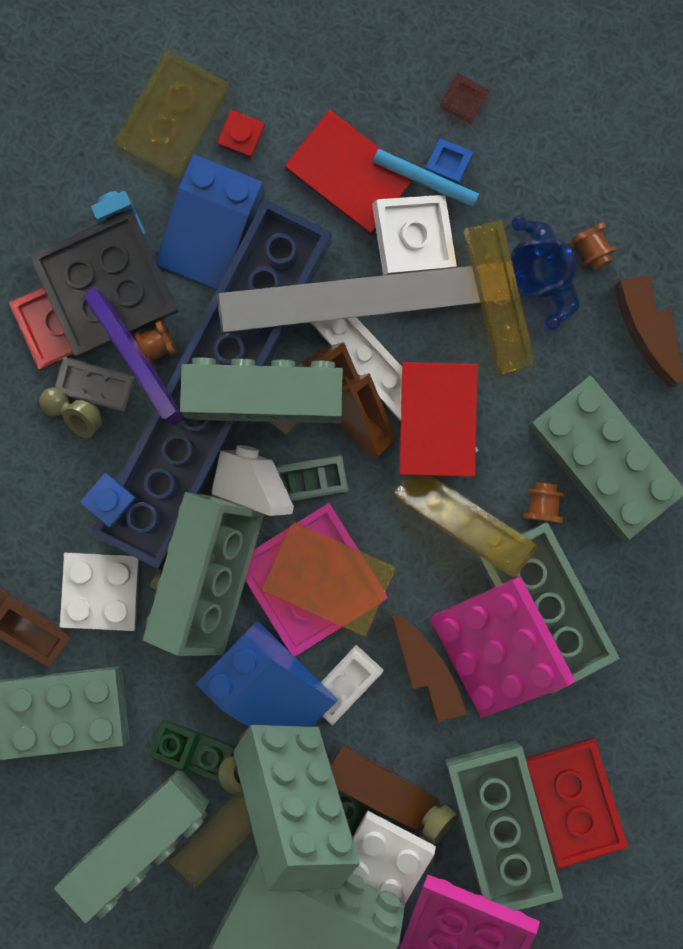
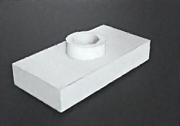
(349, 681)

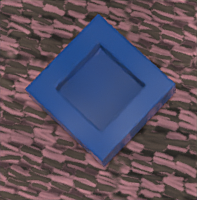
(449, 161)
(108, 500)

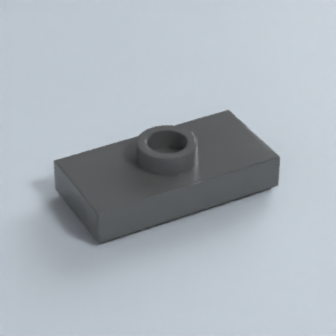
(95, 384)

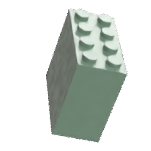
(309, 919)

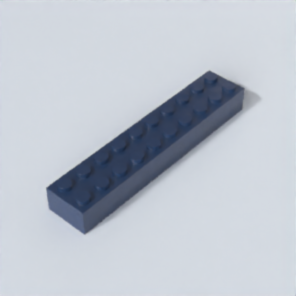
(183, 456)

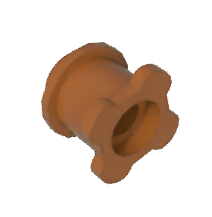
(593, 247)
(156, 342)
(544, 503)

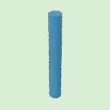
(425, 178)

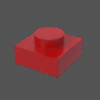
(241, 134)

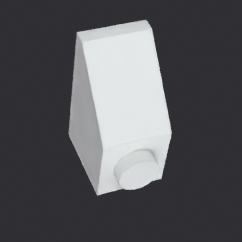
(251, 482)

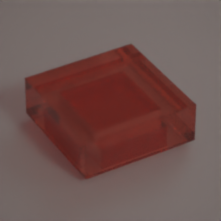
(464, 98)

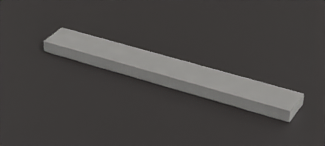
(346, 298)

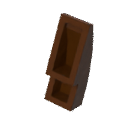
(650, 329)
(362, 408)
(30, 630)
(428, 670)
(380, 787)

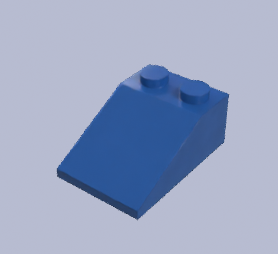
(208, 221)
(265, 684)

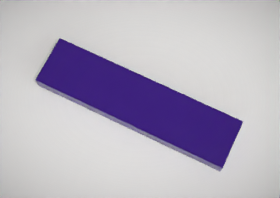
(134, 356)

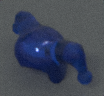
(545, 269)

